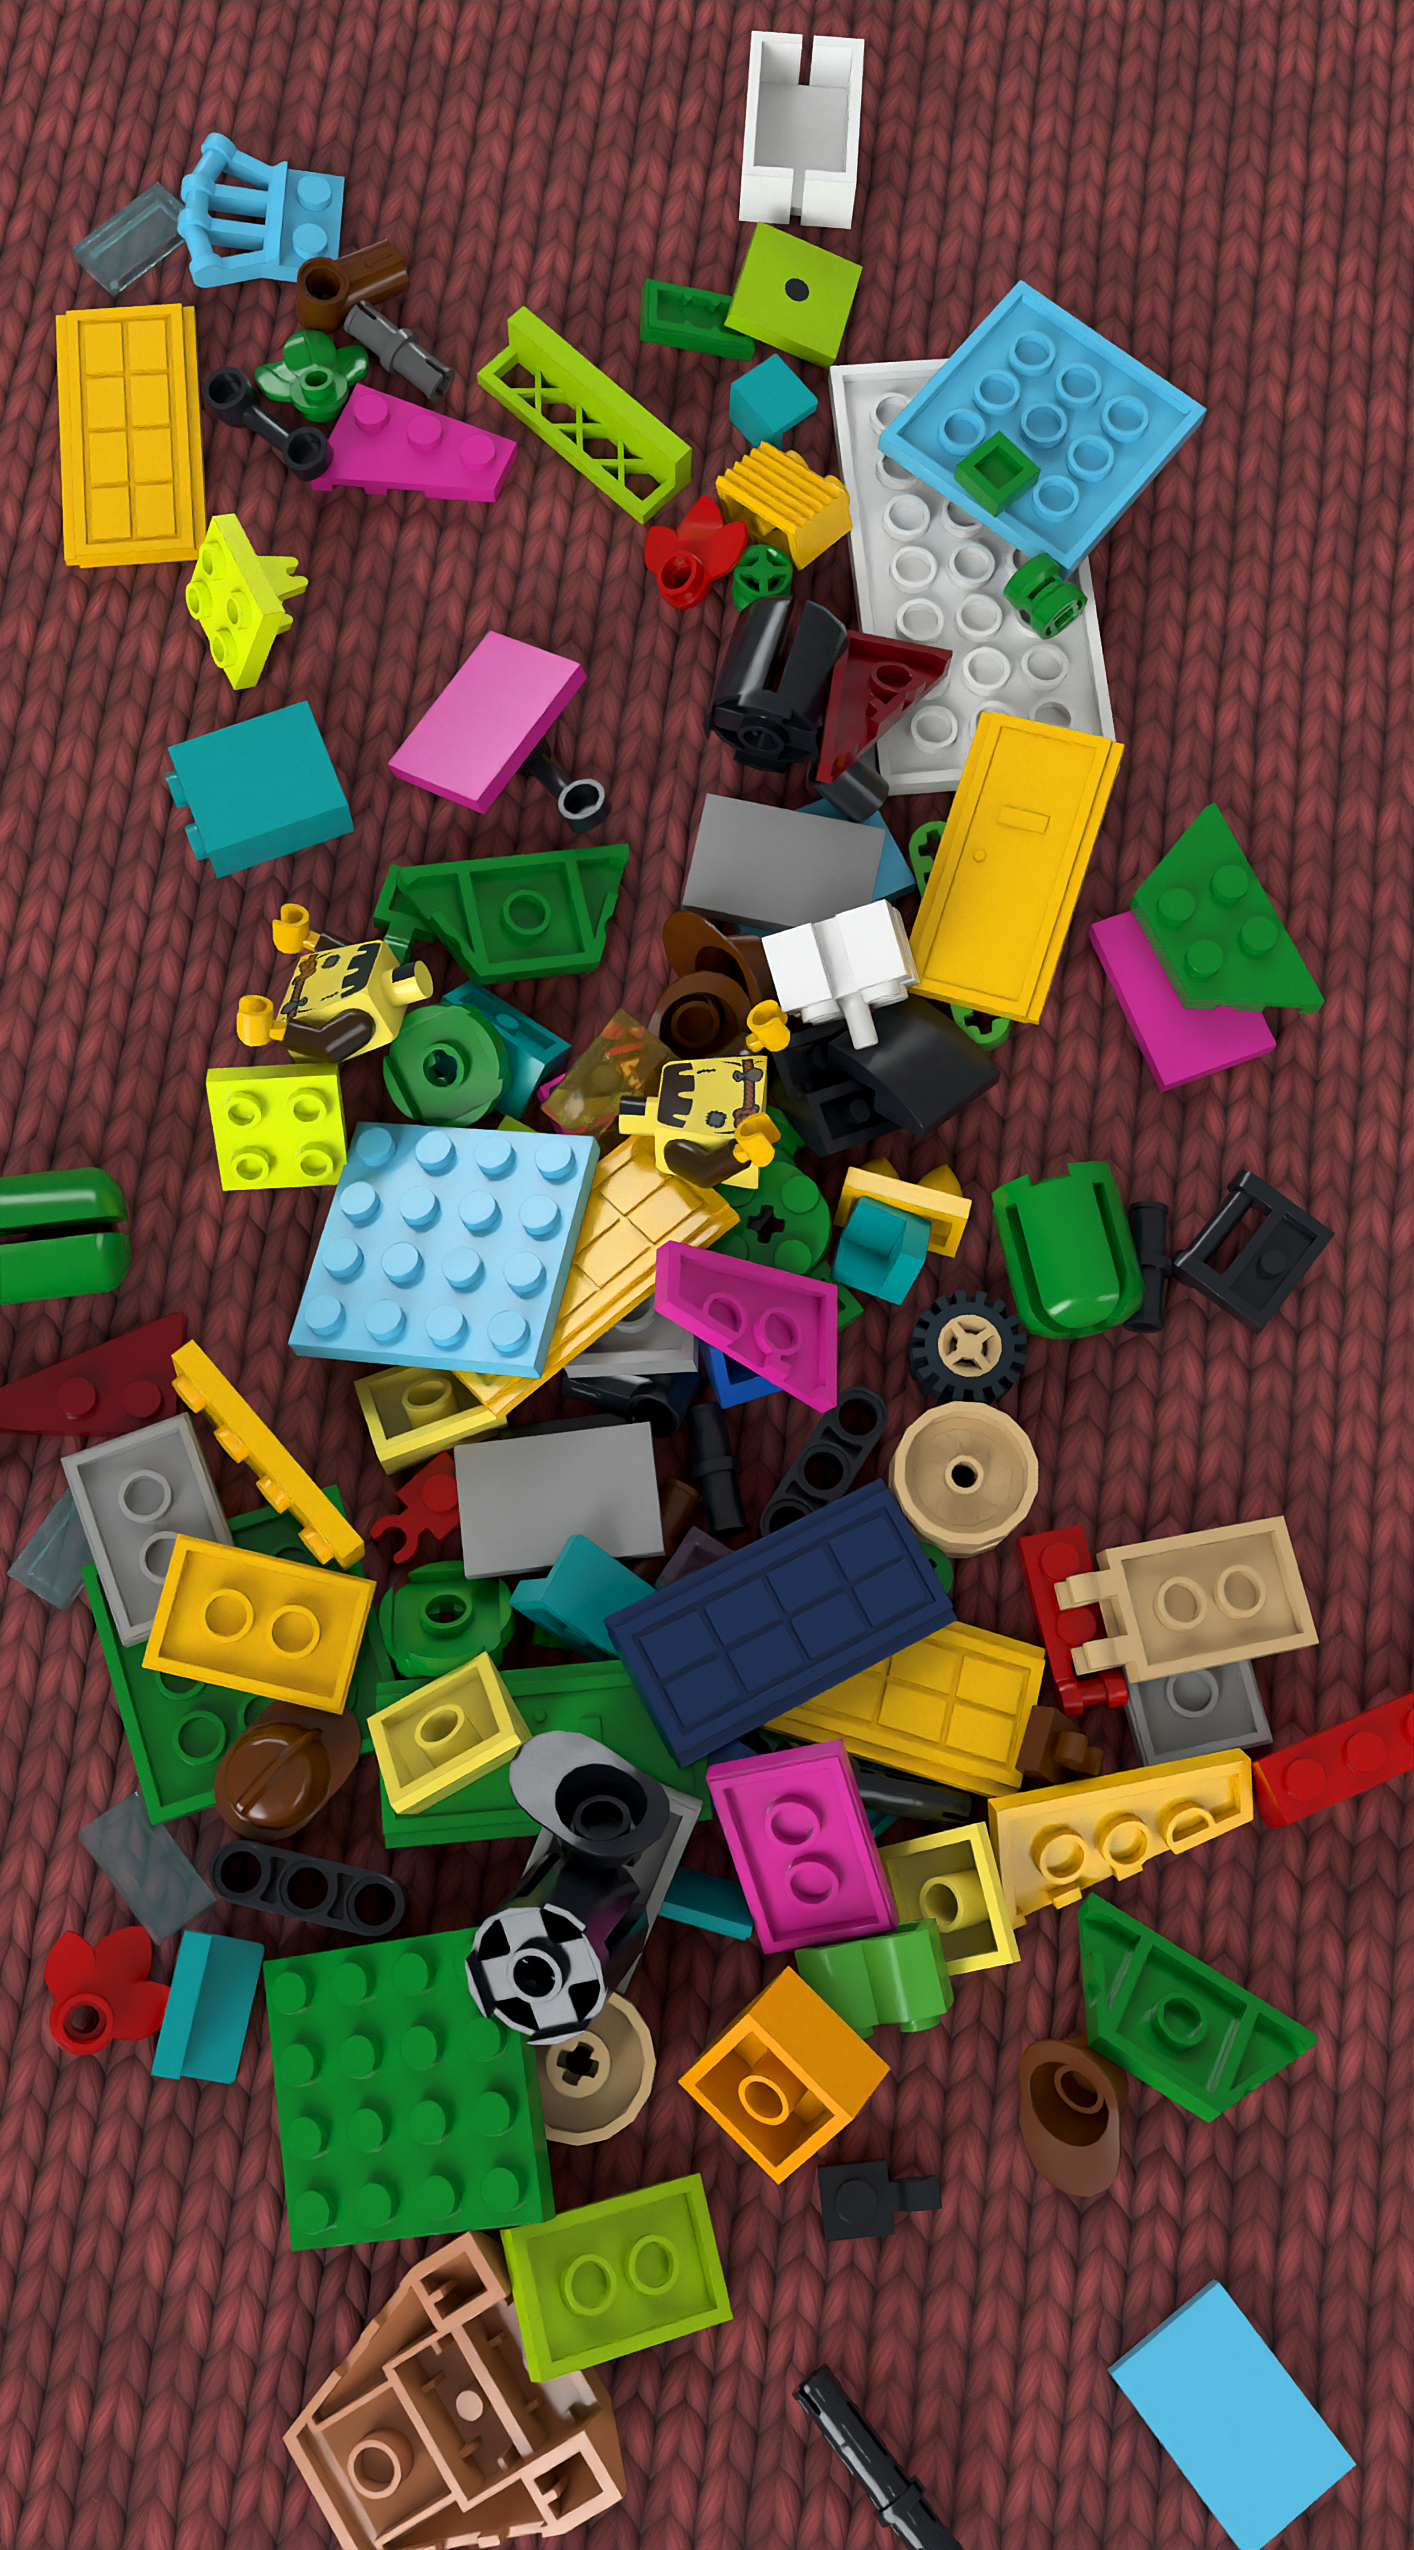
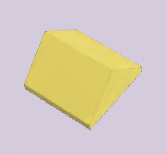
(421, 1413)
(446, 1735)
(957, 1883)

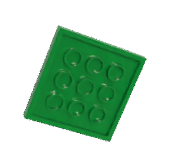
(187, 1725)
(401, 2097)

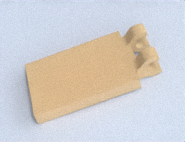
(1193, 1601)

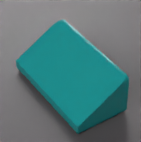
(707, 1903)

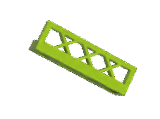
(601, 403)

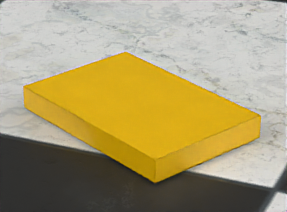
(259, 1624)

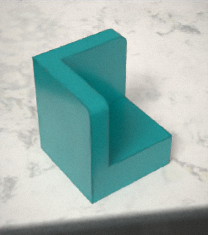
(769, 402)
(880, 1250)

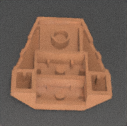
(440, 2431)

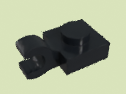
(861, 2198)

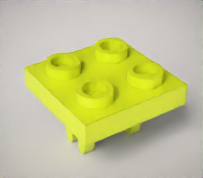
(240, 599)
(278, 1125)

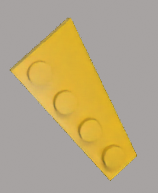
(1108, 1825)

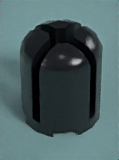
(746, 711)
(561, 1948)

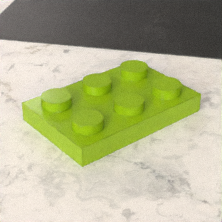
(615, 2277)

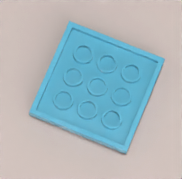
(1068, 403)
(447, 1248)

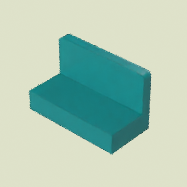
(530, 1047)
(578, 1595)
(208, 2007)

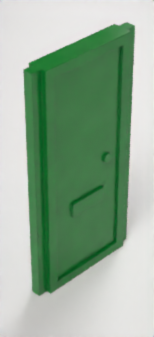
(572, 1698)

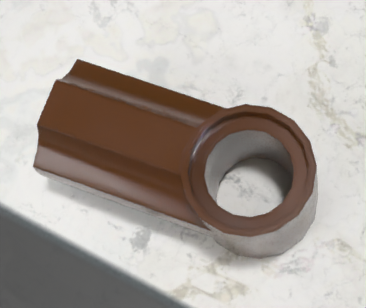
(366, 274)

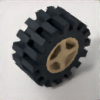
(982, 1335)

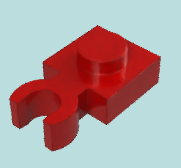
(430, 1506)

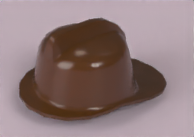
(697, 946)
(700, 1014)
(285, 1769)
(1072, 2114)

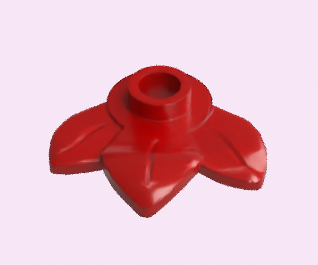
(694, 554)
(111, 1981)

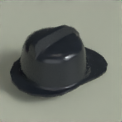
(588, 1798)

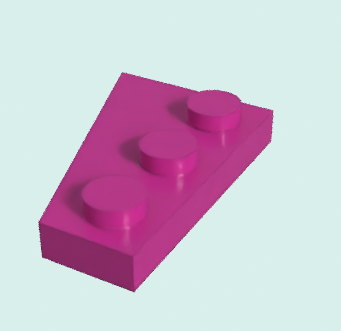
(407, 447)
(755, 1315)

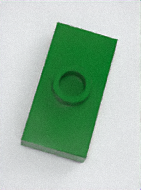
(691, 321)

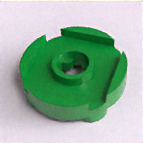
(480, 1058)
(796, 1202)
(433, 1648)

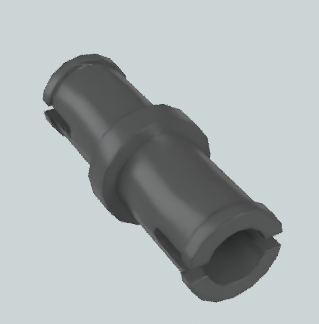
(399, 350)

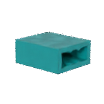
(258, 790)

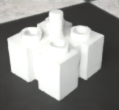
(843, 966)

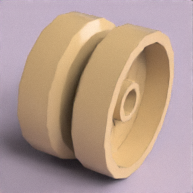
(984, 1448)
(612, 2092)

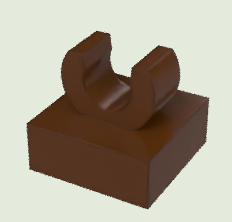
(1055, 1749)

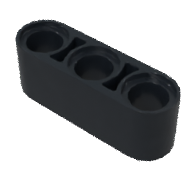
(831, 1445)
(277, 1885)

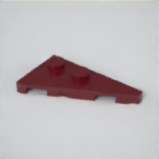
(872, 693)
(103, 1389)

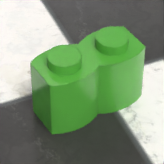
(882, 1977)

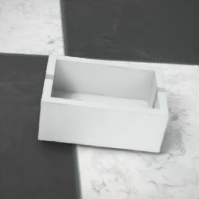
(801, 137)

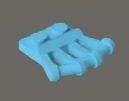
(298, 207)

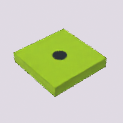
(793, 295)

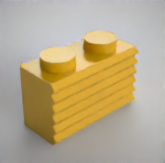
(785, 503)

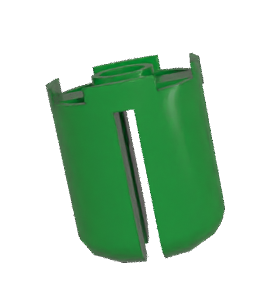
(1068, 1252)
(66, 1264)

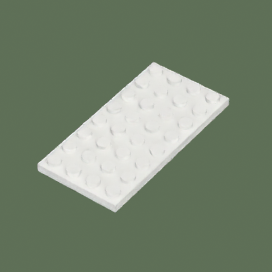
(939, 582)

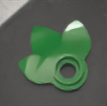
(313, 374)

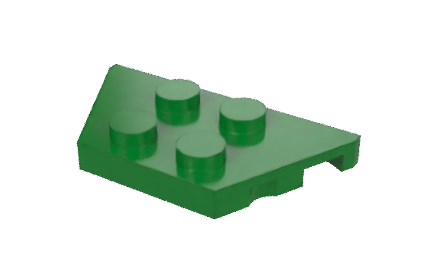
(520, 911)
(1219, 927)
(1176, 2016)

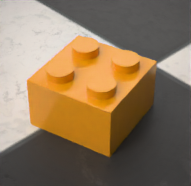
(784, 2075)

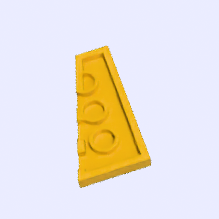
(250, 1440)

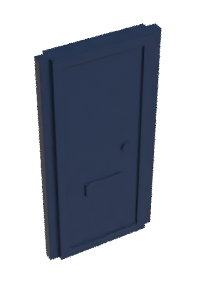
(779, 1622)

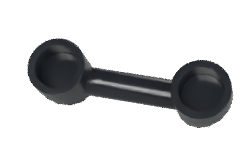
(239, 406)
(580, 802)

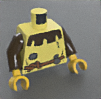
(339, 998)
(713, 1108)

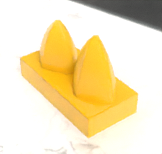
(934, 1198)

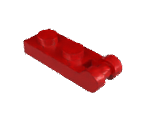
(1049, 1560)

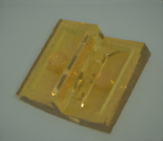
(616, 1063)

